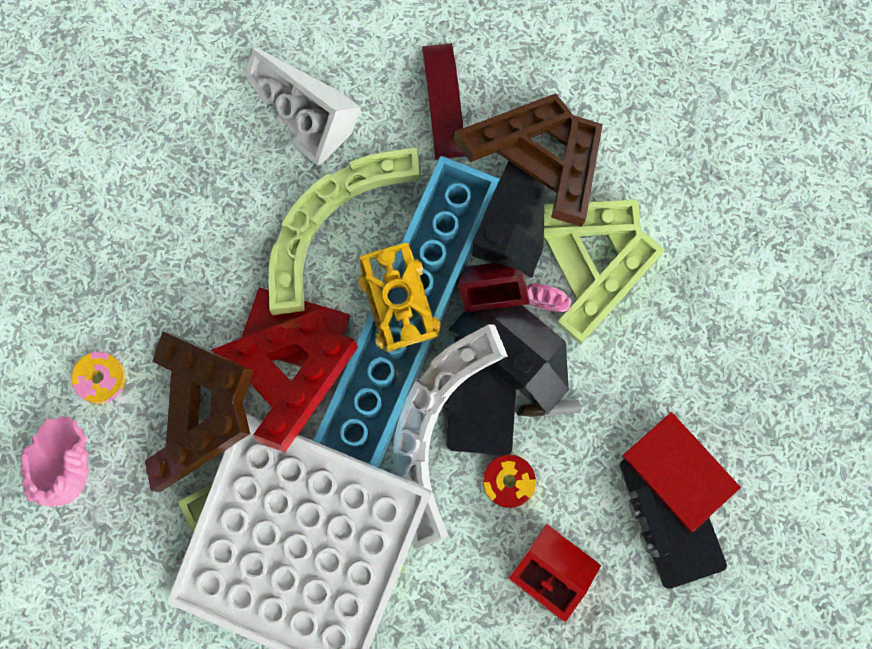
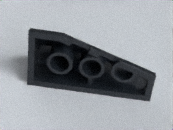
(513, 223)

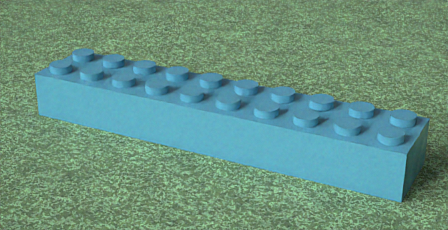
(376, 381)

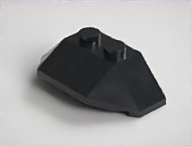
(534, 351)

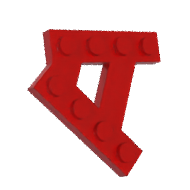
(296, 399)

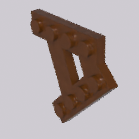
(511, 138)
(187, 441)

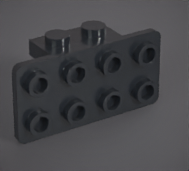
(481, 414)
(676, 552)

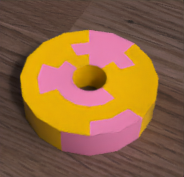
(108, 388)

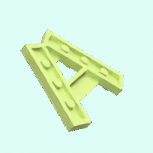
(594, 292)

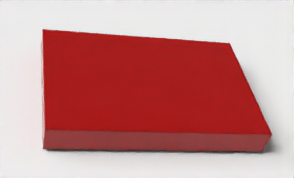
(261, 319)
(681, 472)

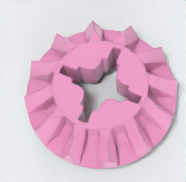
(548, 298)

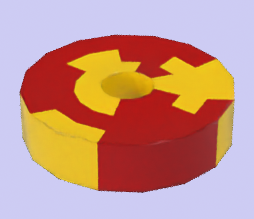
(515, 467)

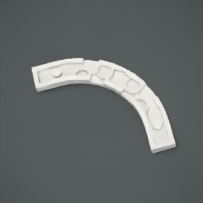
(422, 409)

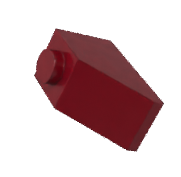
(492, 287)

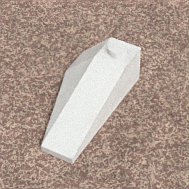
(311, 109)

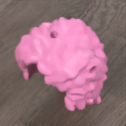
(55, 463)

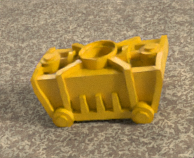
(383, 309)

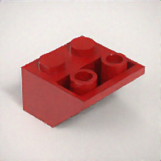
(555, 573)

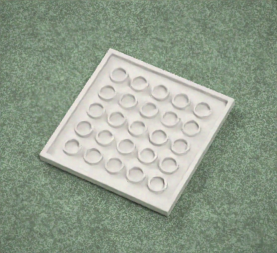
(298, 545)

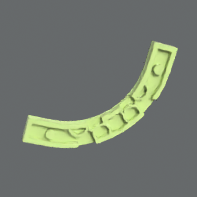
(313, 208)

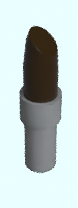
(561, 407)

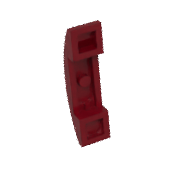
(443, 99)

